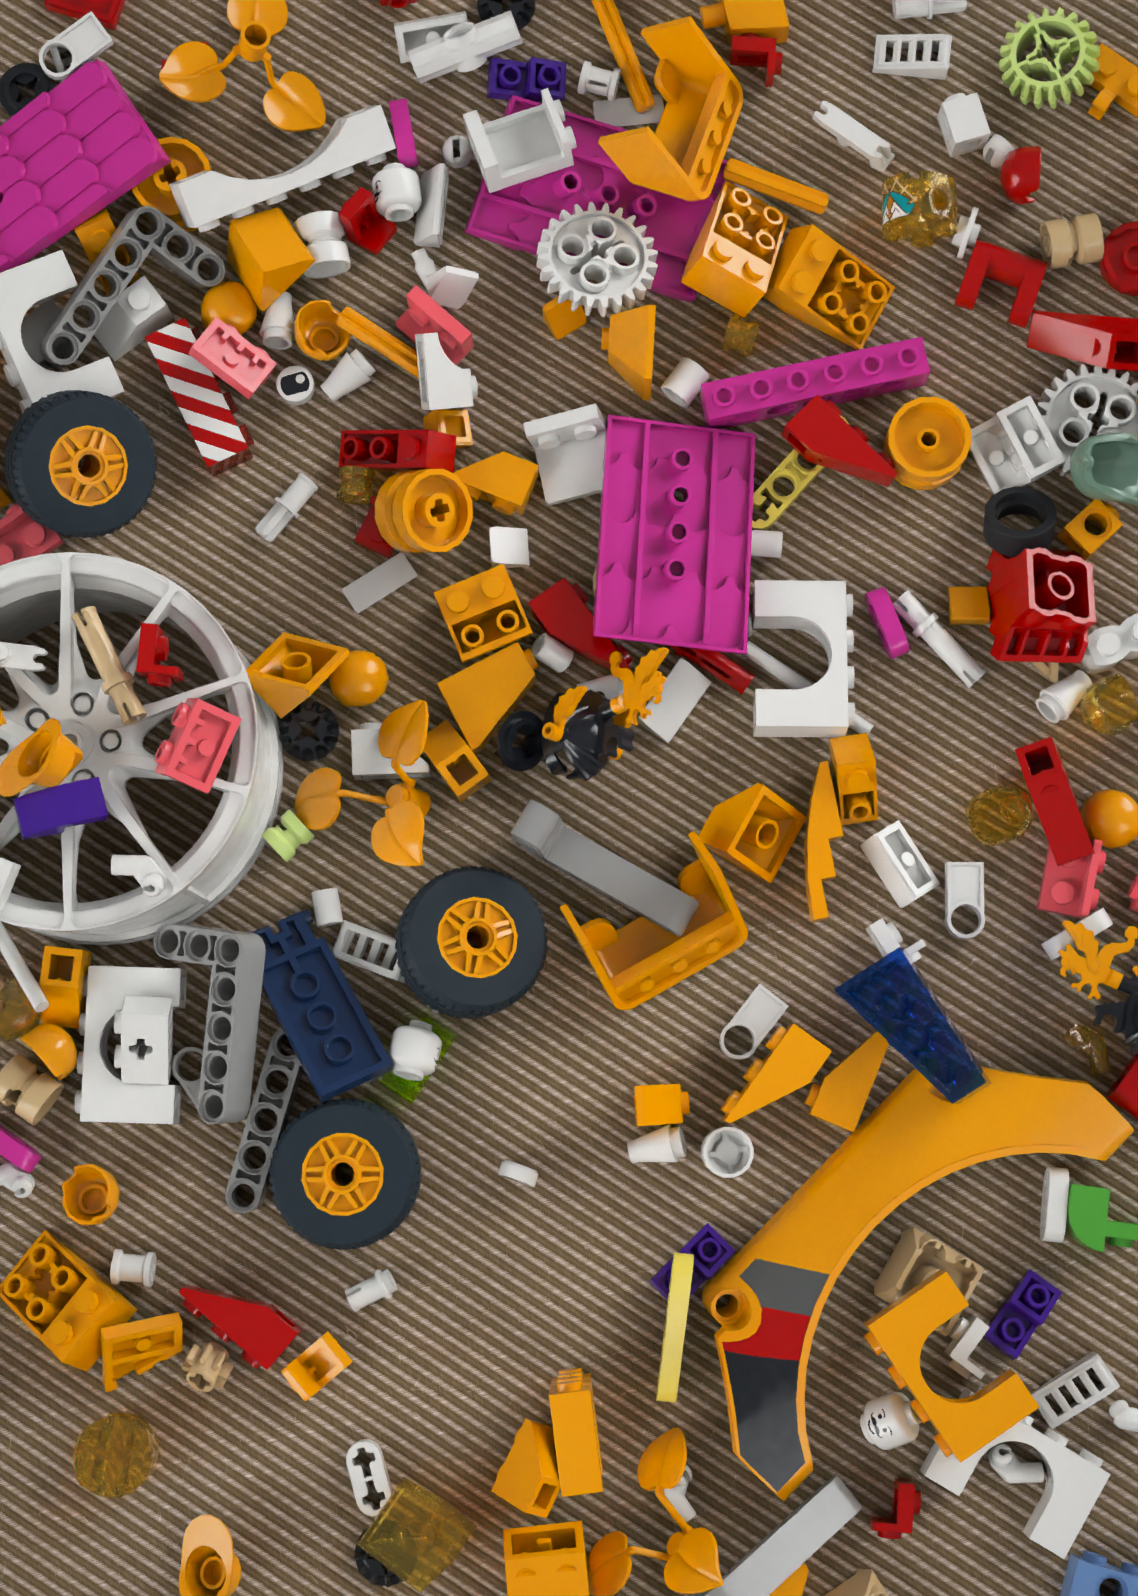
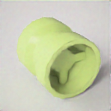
(288, 835)

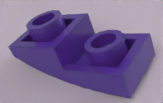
(526, 79)
(60, 807)
(709, 1254)
(1021, 1314)

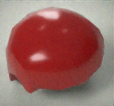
(1021, 174)

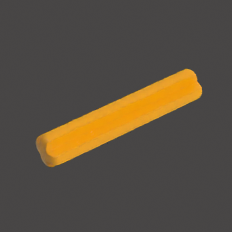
(775, 186)
(379, 339)

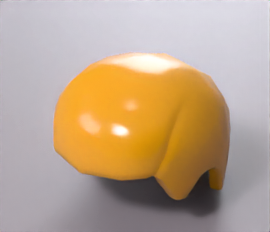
(231, 304)
(318, 332)
(359, 679)
(1111, 818)
(54, 1048)
(90, 1195)

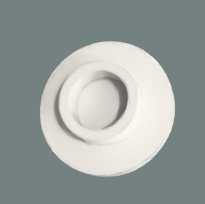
(966, 232)

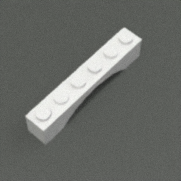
(351, 140)

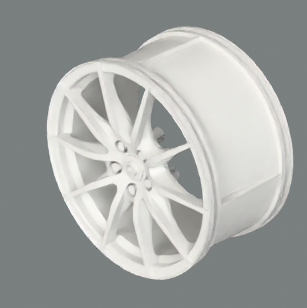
(51, 590)

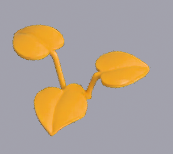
(196, 76)
(400, 833)
(691, 1554)

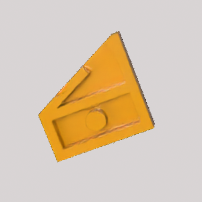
(138, 1346)

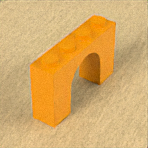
(961, 1423)
(575, 1433)

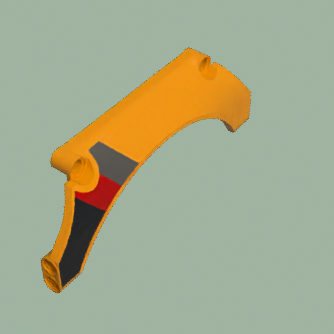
(796, 1257)

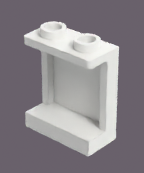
(521, 144)

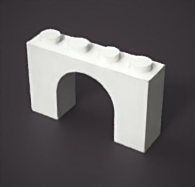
(20, 291)
(822, 612)
(102, 1093)
(1070, 1488)

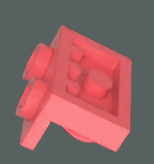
(429, 317)
(232, 358)
(24, 537)
(196, 744)
(1070, 886)

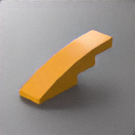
(822, 827)

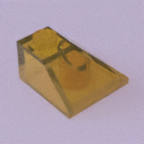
(416, 1534)

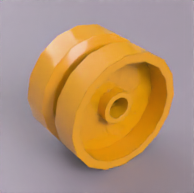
(155, 190)
(939, 425)
(423, 511)

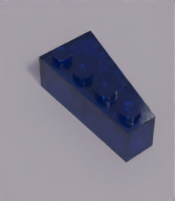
(911, 1019)

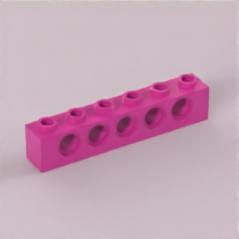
(835, 378)

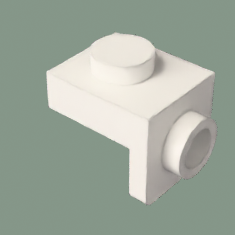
(965, 1338)

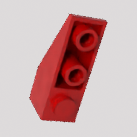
(1086, 338)
(829, 441)
(397, 449)
(566, 618)
(1054, 800)
(251, 1324)

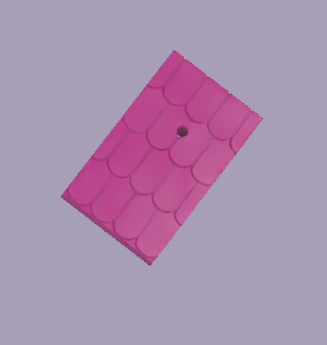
(69, 160)
(522, 211)
(669, 565)

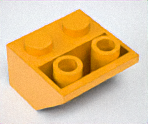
(483, 613)

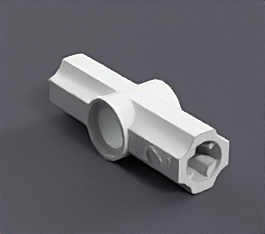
(465, 47)

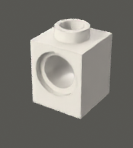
(963, 124)

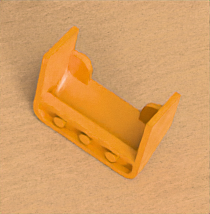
(696, 120)
(646, 958)

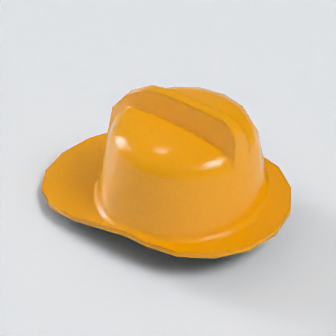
(39, 760)
(208, 1559)

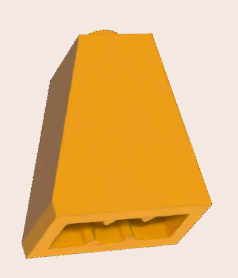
(488, 692)

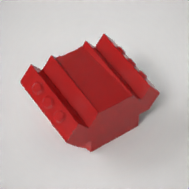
(1041, 605)

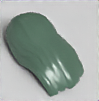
(1107, 467)

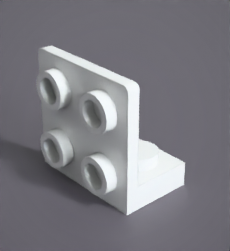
(569, 452)

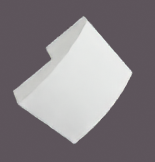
(1015, 447)

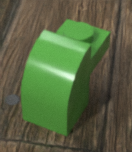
(1088, 1219)

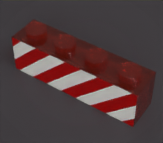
(200, 399)

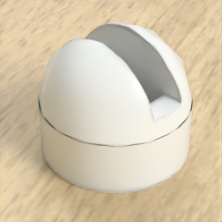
(996, 150)
(465, 151)

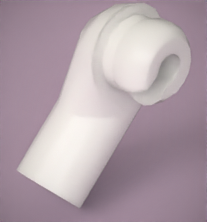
(1124, 1416)

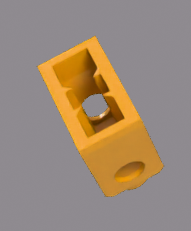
(738, 17)

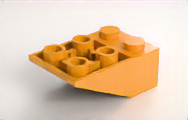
(736, 250)
(827, 286)
(787, 1067)
(64, 1301)
(546, 1560)

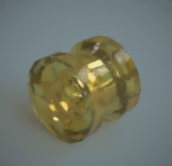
(741, 335)
(356, 485)

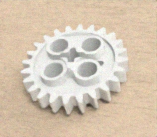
(596, 259)
(1063, 413)

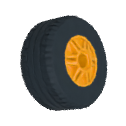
(45, 457)
(500, 922)
(308, 1181)

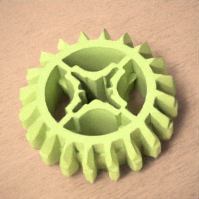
(1075, 42)

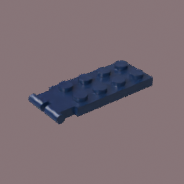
(319, 1009)

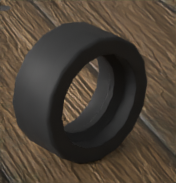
(1019, 501)

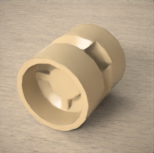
(1076, 241)
(27, 1090)

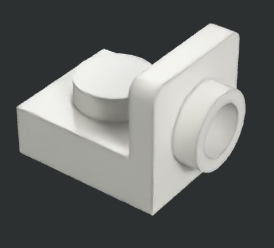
(888, 938)

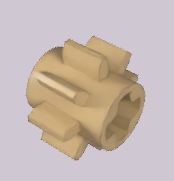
(207, 1366)

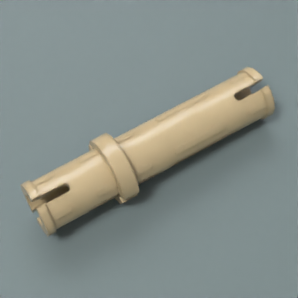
(115, 678)

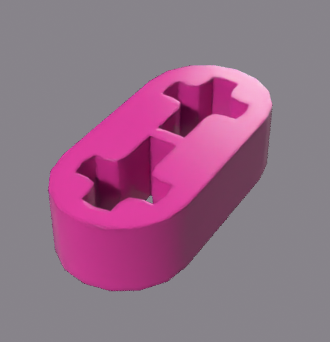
(403, 133)
(886, 622)
(18, 1151)

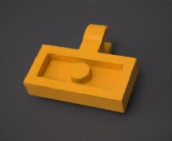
(1116, 83)

